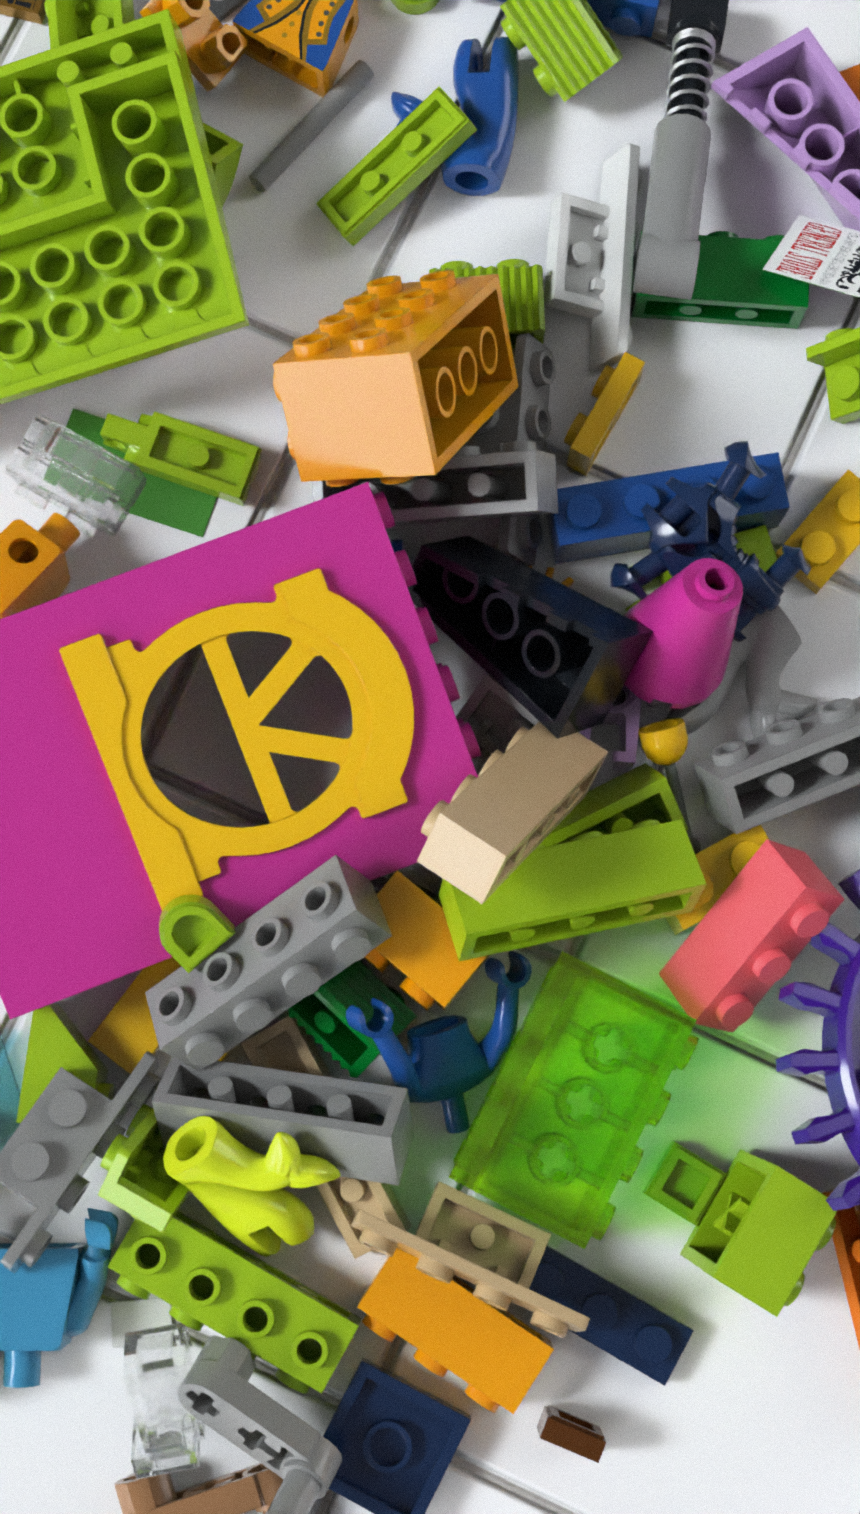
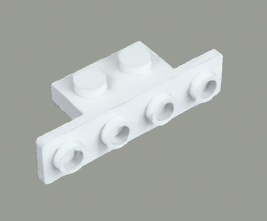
(593, 256)

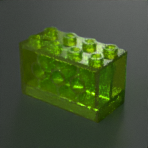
(530, 1091)

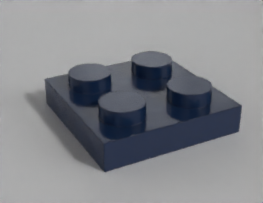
(392, 1441)

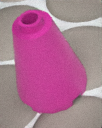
(691, 634)

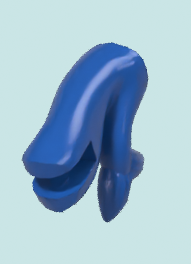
(490, 104)

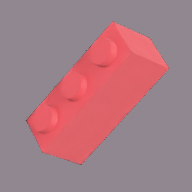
(750, 936)

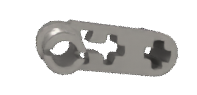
(224, 1400)

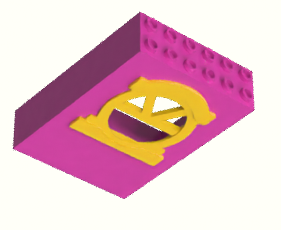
(88, 832)

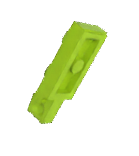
(185, 454)

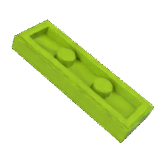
(396, 166)

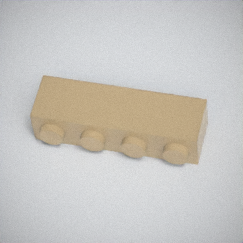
(508, 808)

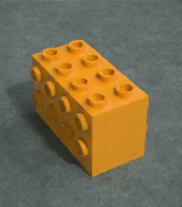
(396, 379)

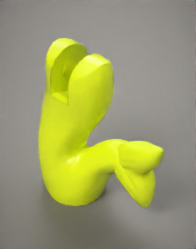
(245, 1186)

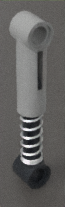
(680, 153)

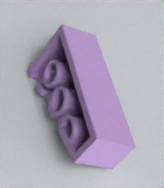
(805, 111)

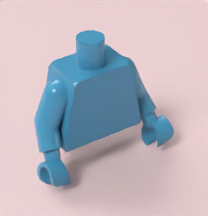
(53, 1298)

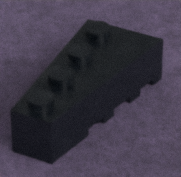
(529, 632)

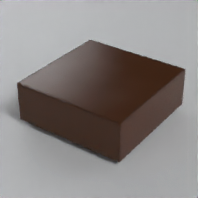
(571, 1433)

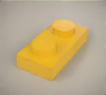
(613, 393)
(829, 532)

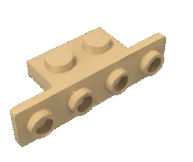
(480, 1246)

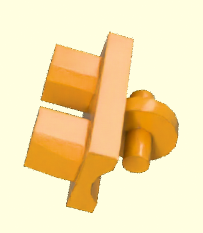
(208, 44)

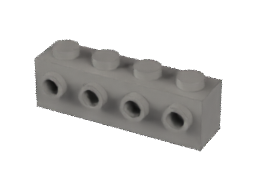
(471, 487)
(783, 768)
(268, 964)
(347, 1122)

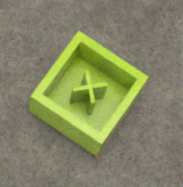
(761, 1232)

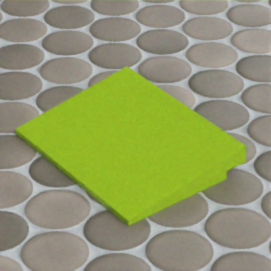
(107, 210)

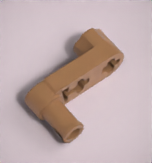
(227, 1494)

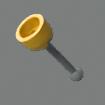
(665, 745)

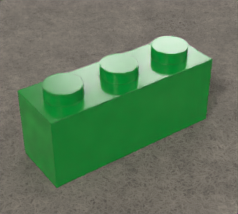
(732, 287)

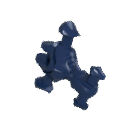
(703, 525)

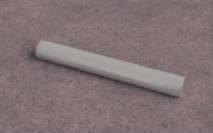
(311, 126)

